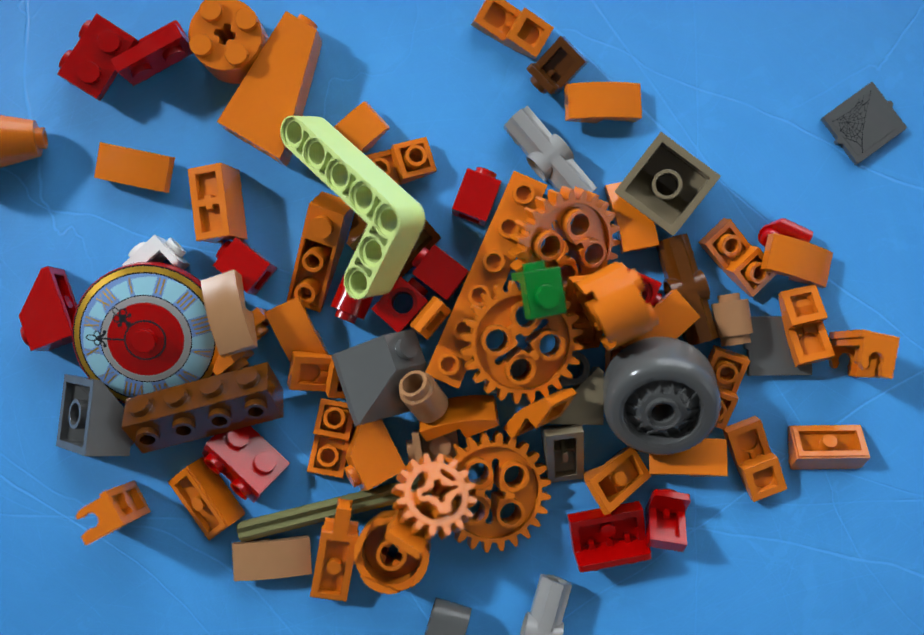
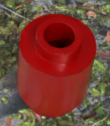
(349, 308)

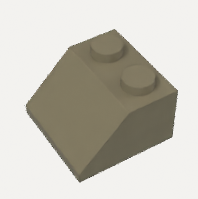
(667, 184)

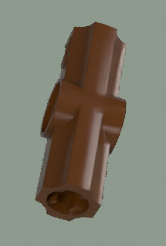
(682, 274)

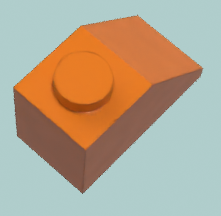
(372, 456)

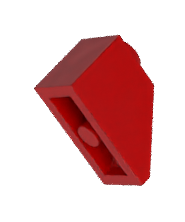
(48, 311)

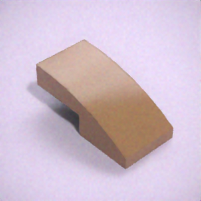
(227, 314)
(271, 558)

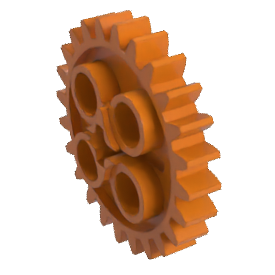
(589, 230)
(541, 369)
(524, 491)

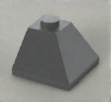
(373, 373)
(91, 419)

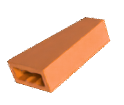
(275, 87)

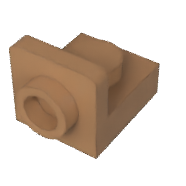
(441, 445)

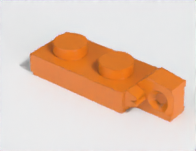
(335, 555)

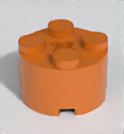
(226, 38)
(615, 304)
(381, 570)

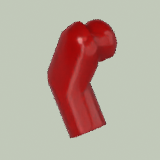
(784, 227)

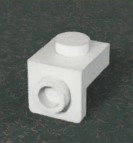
(158, 250)

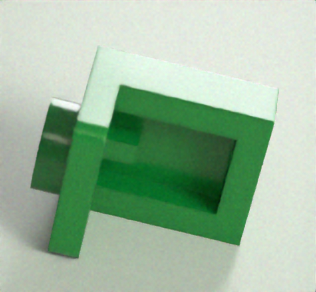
(541, 290)

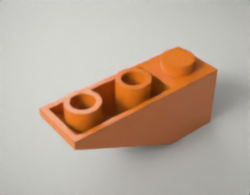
(320, 249)

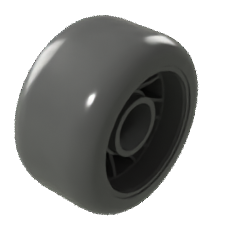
(661, 396)

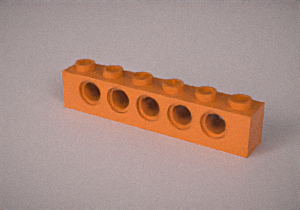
(488, 269)

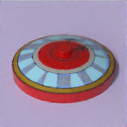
(144, 330)

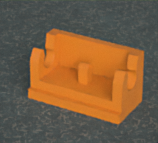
(217, 203)
(869, 352)
(114, 510)

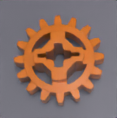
(427, 511)

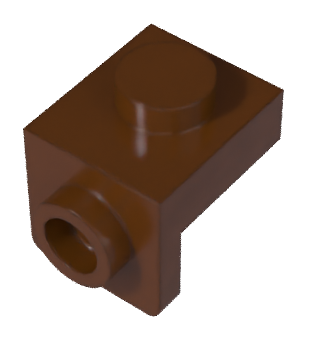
(556, 67)

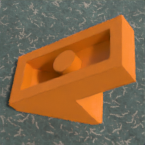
(616, 479)

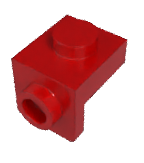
(667, 520)

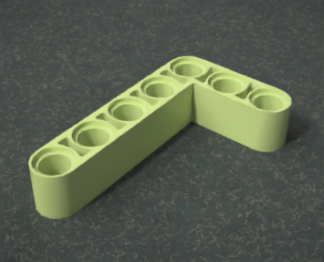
(389, 211)

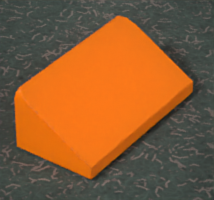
(827, 447)
(206, 498)

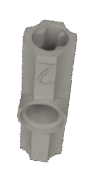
(546, 153)
(547, 607)

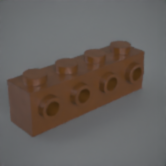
(203, 408)

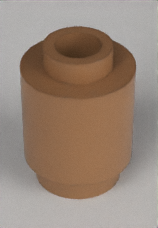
(732, 319)
(423, 396)

